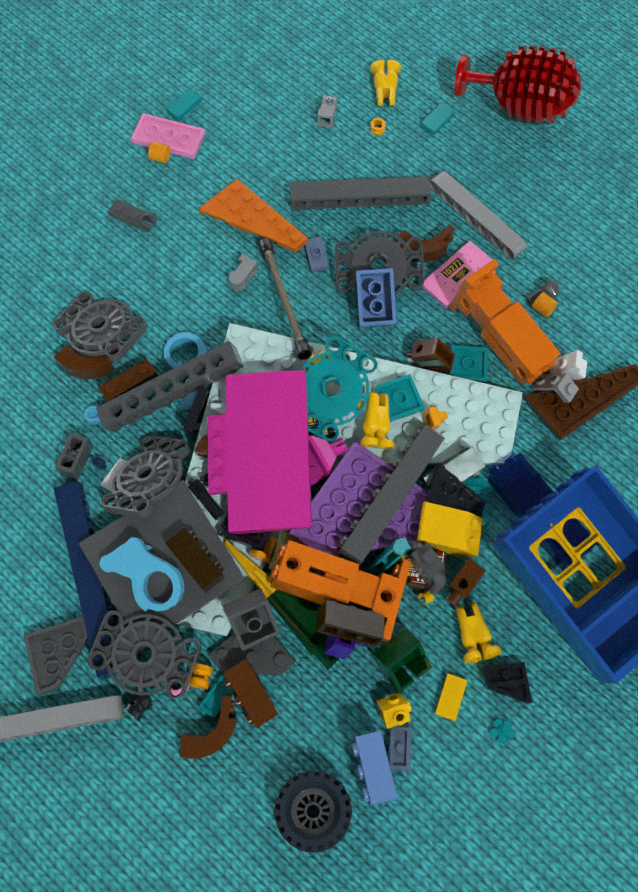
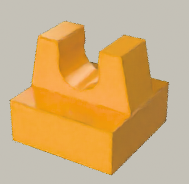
(434, 418)

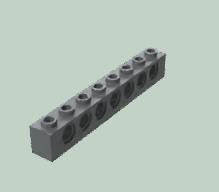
(160, 385)

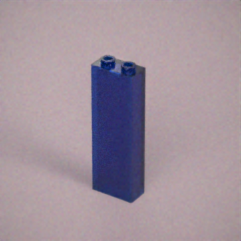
(524, 488)

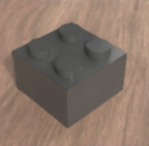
(251, 619)

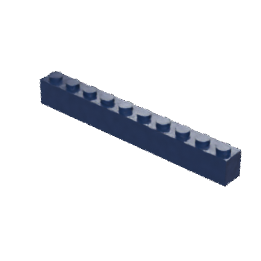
(90, 590)

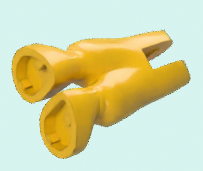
(385, 84)
(377, 423)
(474, 631)

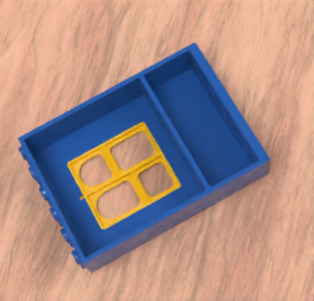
(605, 620)

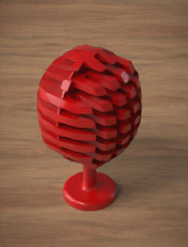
(528, 84)

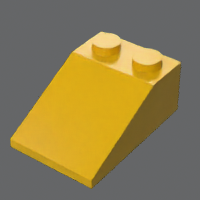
(450, 530)

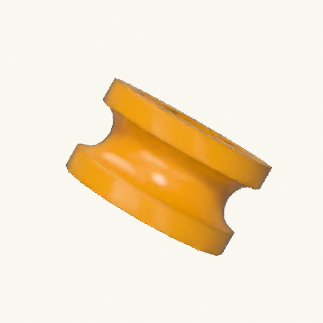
(377, 122)

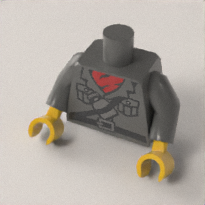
(428, 567)

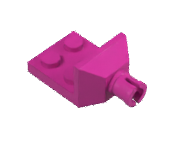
(322, 457)

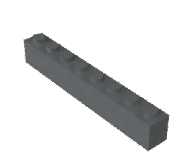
(360, 193)
(391, 495)

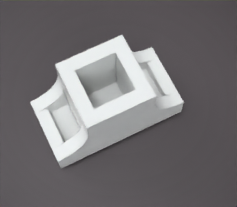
(572, 365)

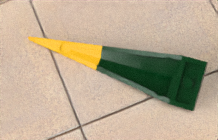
(294, 612)

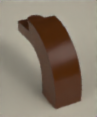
(432, 248)
(84, 367)
(204, 745)

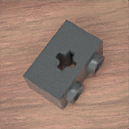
(74, 456)

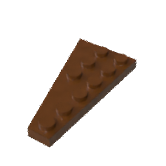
(590, 400)

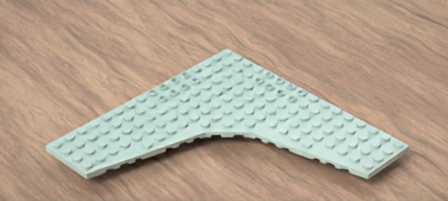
(475, 411)

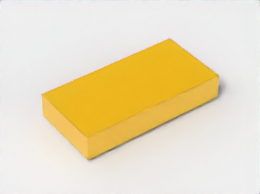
(451, 697)

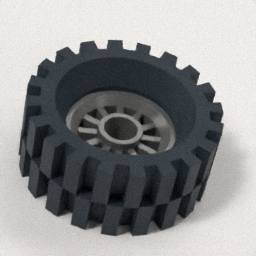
(287, 805)

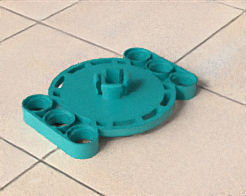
(346, 376)

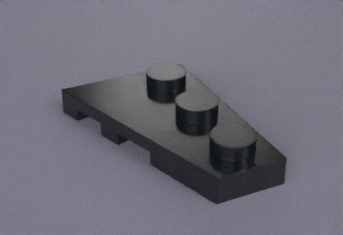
(450, 492)

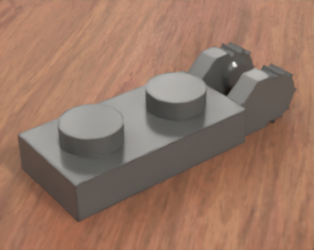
(131, 215)

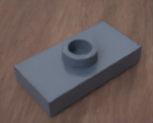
(316, 255)
(400, 748)

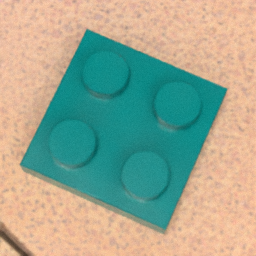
(470, 363)
(402, 397)

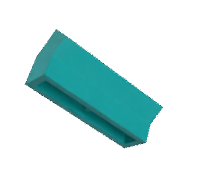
(399, 546)

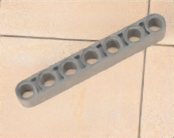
(477, 215)
(61, 718)

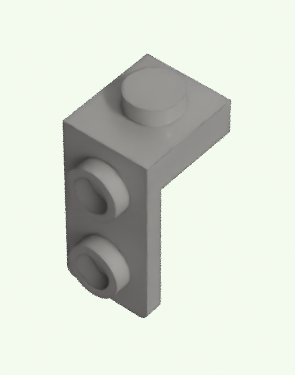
(560, 383)

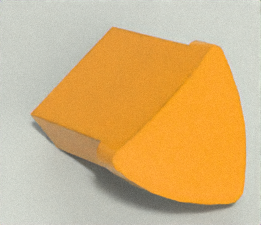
(264, 556)

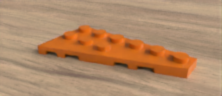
(249, 213)

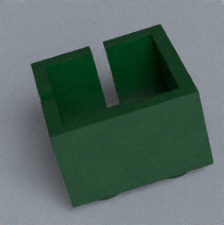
(400, 651)

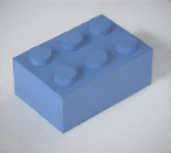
(376, 298)
(374, 769)

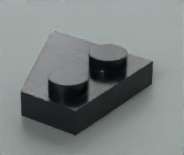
(509, 681)

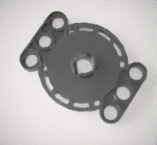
(380, 249)
(111, 322)
(158, 473)
(127, 663)

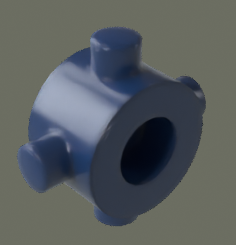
(98, 463)

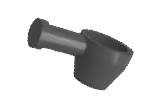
(550, 288)

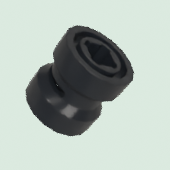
(138, 706)

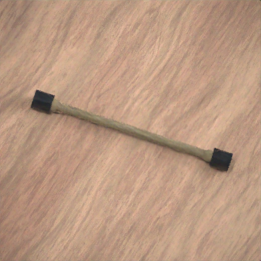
(302, 347)

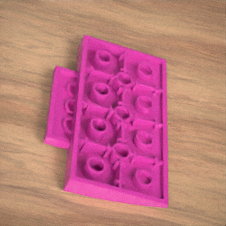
(262, 452)

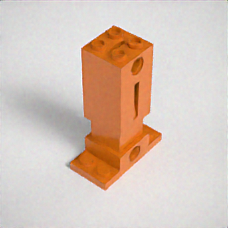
(505, 325)
(327, 577)

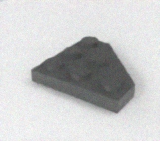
(54, 652)
(264, 658)

